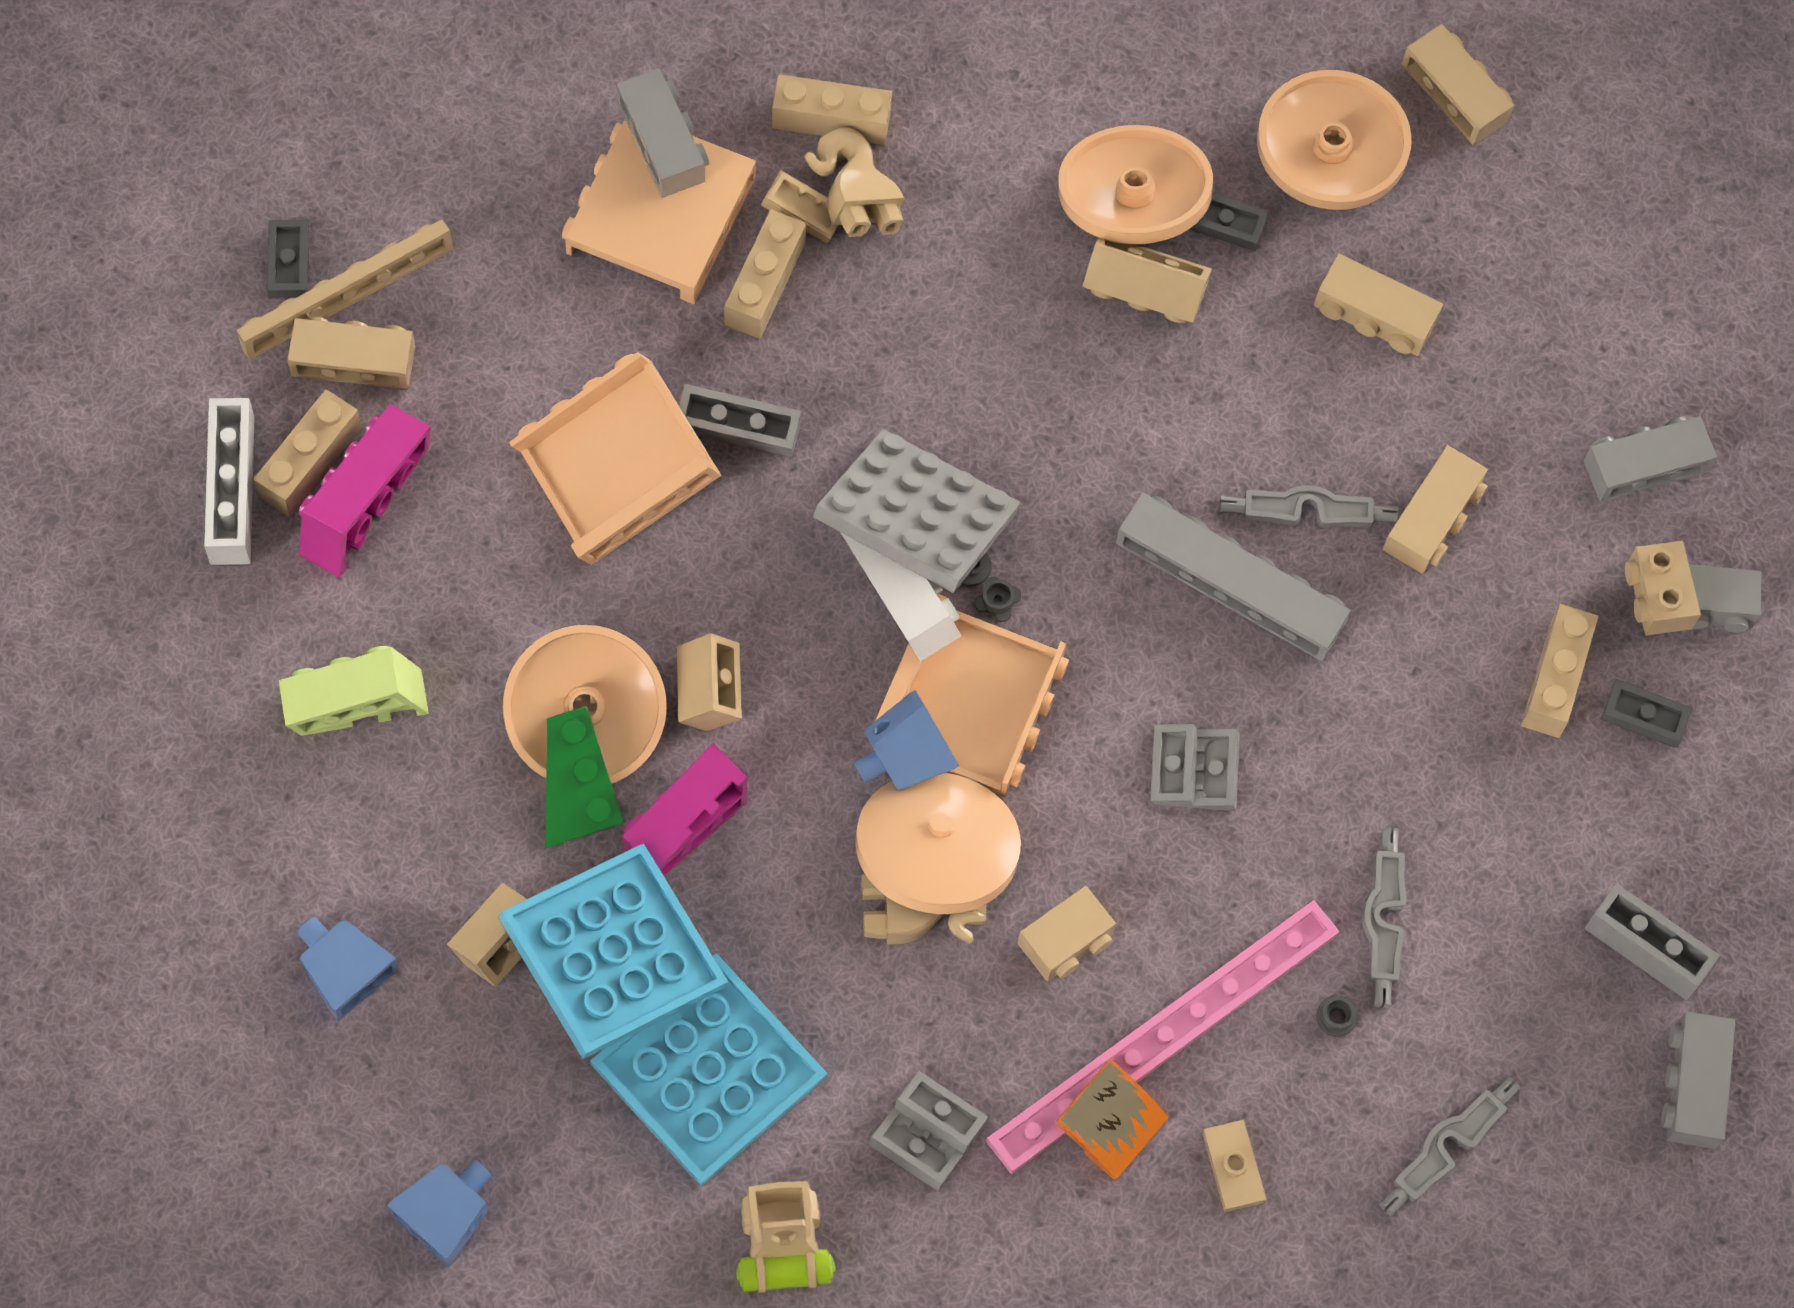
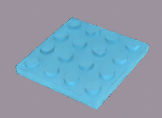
(613, 950)
(711, 1076)

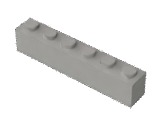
(1233, 576)

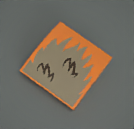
(1112, 1119)

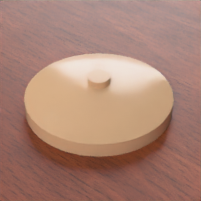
(1334, 139)
(1135, 184)
(593, 670)
(938, 844)

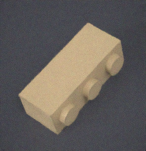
(1458, 84)
(824, 106)
(765, 274)
(1147, 279)
(1377, 305)
(351, 352)
(307, 453)
(1436, 510)
(1559, 671)

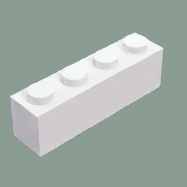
(229, 481)
(910, 600)

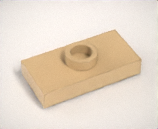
(802, 203)
(1234, 1165)

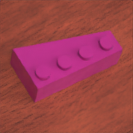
(360, 488)

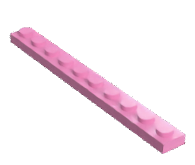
(1172, 1028)

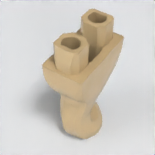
(859, 191)
(907, 925)

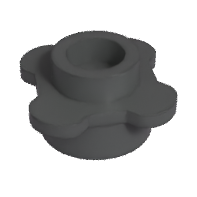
(993, 588)

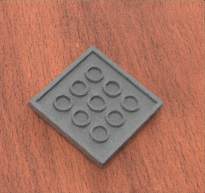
(917, 510)

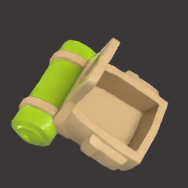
(783, 1241)

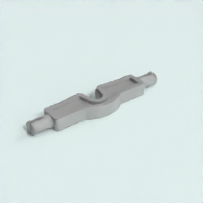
(1287, 507)
(1385, 938)
(1434, 1160)

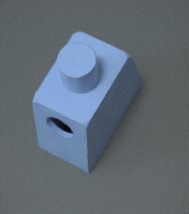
(906, 746)
(343, 964)
(443, 1209)

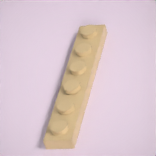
(347, 288)

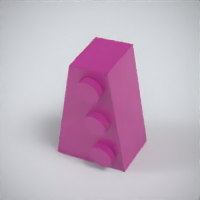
(689, 810)

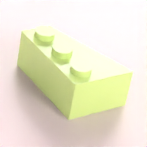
(352, 690)

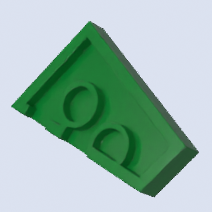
(577, 780)

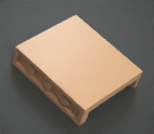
(656, 236)
(616, 457)
(983, 697)

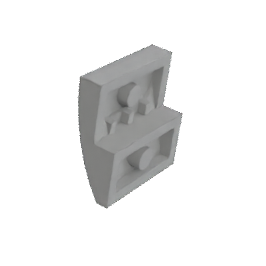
(1195, 767)
(928, 1131)

